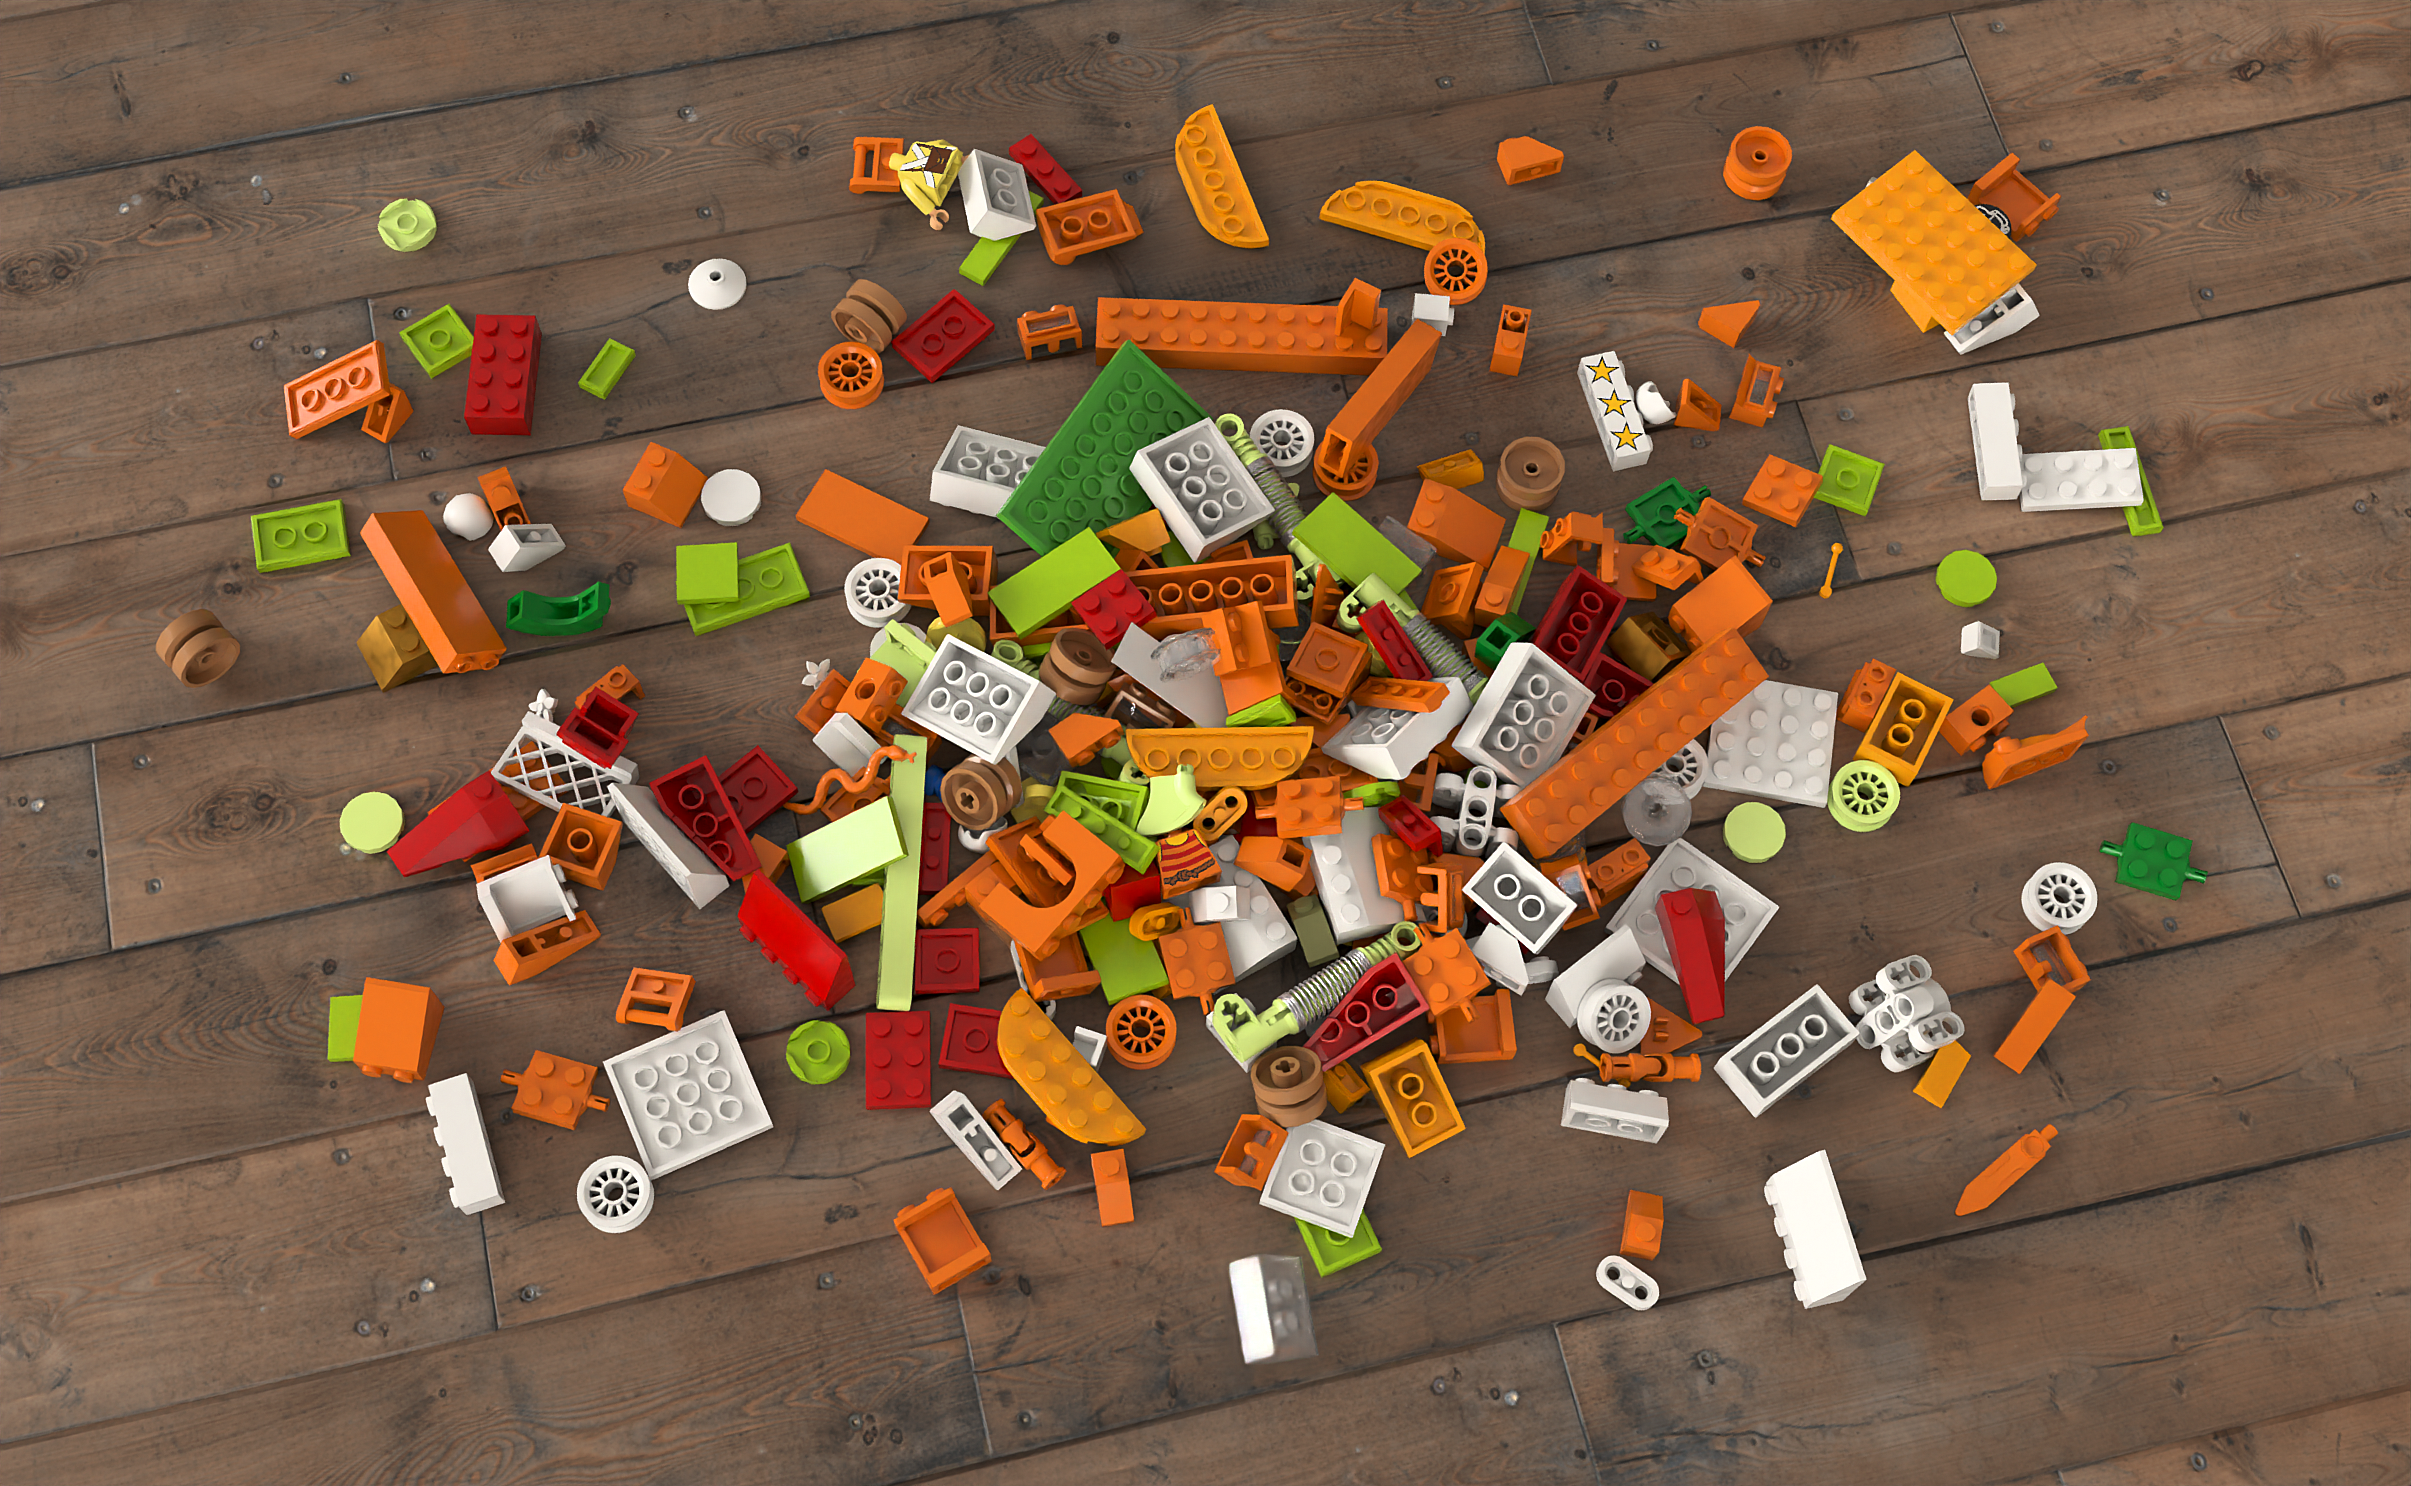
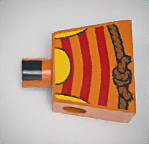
(1185, 863)

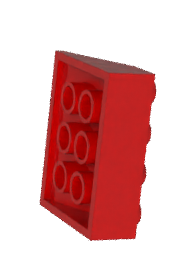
(794, 943)

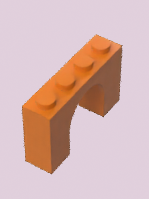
(1042, 928)

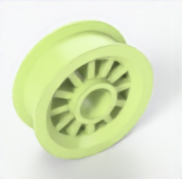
(1881, 801)

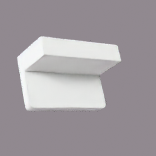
(846, 743)

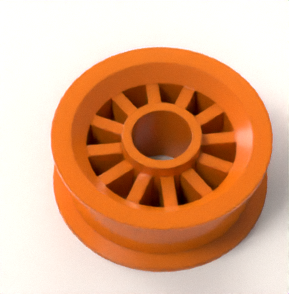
(1448, 247)
(851, 391)
(1361, 476)
(1140, 1004)

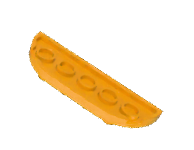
(1216, 182)
(1401, 215)
(1223, 756)
(1061, 1077)

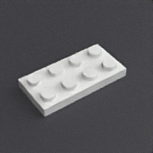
(2081, 480)

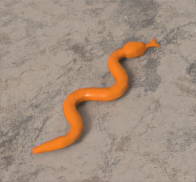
(893, 752)

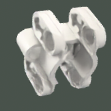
(1454, 794)
(1904, 1014)

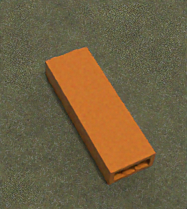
(1379, 398)
(433, 591)

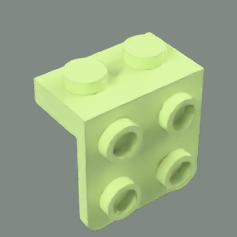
(905, 655)

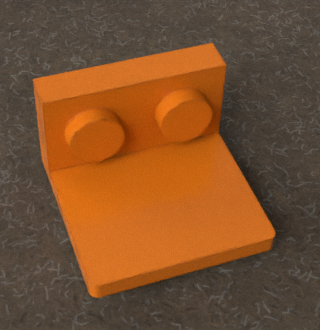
(1615, 568)

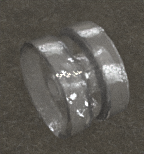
(1668, 822)

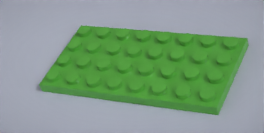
(1085, 467)

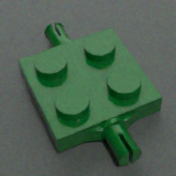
(1656, 511)
(2153, 861)

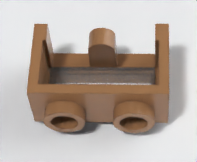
(1140, 711)

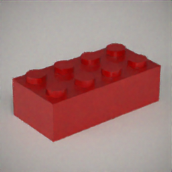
(503, 375)
(1578, 622)

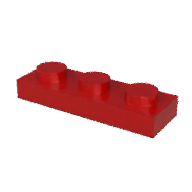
(1045, 170)
(1393, 643)
(934, 849)

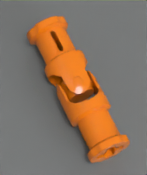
(1648, 1066)
(1022, 1142)

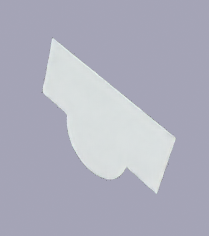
(1196, 696)

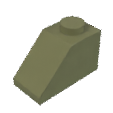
(1312, 930)

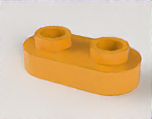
(1220, 812)
(1154, 921)

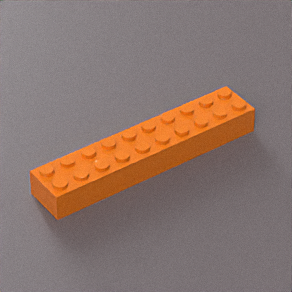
(1239, 336)
(1185, 594)
(1633, 743)

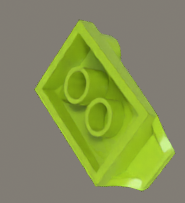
(1117, 798)

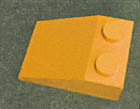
(1413, 1096)

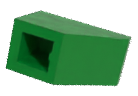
(1498, 637)

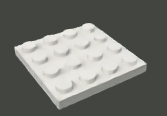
(1775, 744)
(1682, 868)
(687, 1095)

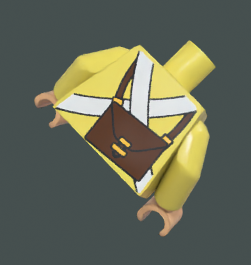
(928, 175)

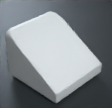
(1980, 640)

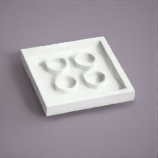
(1323, 1176)

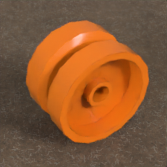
(1757, 163)

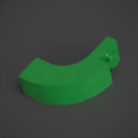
(558, 615)

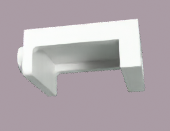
(526, 897)

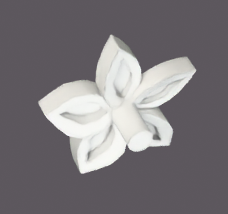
(817, 673)
(544, 705)

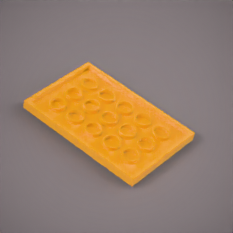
(1933, 242)

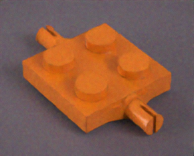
(1718, 535)
(845, 803)
(1309, 807)
(1398, 872)
(1196, 960)
(1446, 972)
(555, 1090)

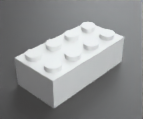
(1786, 1050)

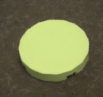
(407, 225)
(372, 822)
(1754, 832)

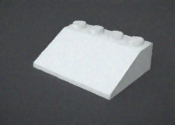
(981, 470)
(1200, 488)
(977, 700)
(1523, 716)
(1394, 740)
(668, 844)
(1349, 880)
(1254, 941)
(1815, 1231)

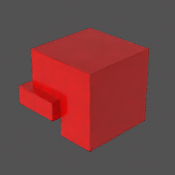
(599, 728)
(1132, 892)

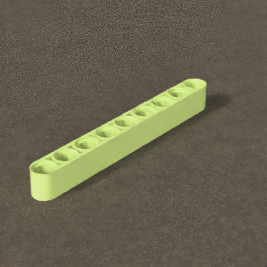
(902, 881)

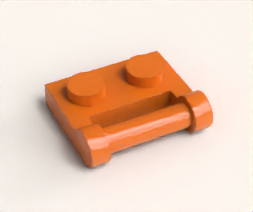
(883, 177)
(656, 989)

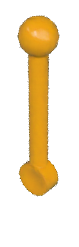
(1825, 591)
(1581, 1050)

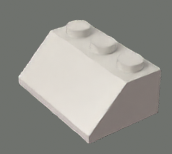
(995, 196)
(1520, 898)
(1613, 958)
(1615, 1110)

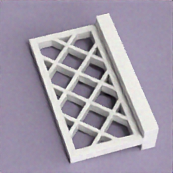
(544, 733)

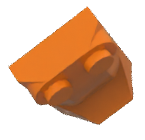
(1086, 225)
(2019, 758)

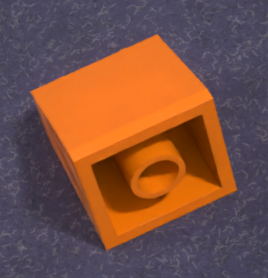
(1720, 602)
(396, 1029)

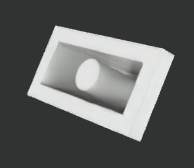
(525, 546)
(1220, 904)
(1502, 958)

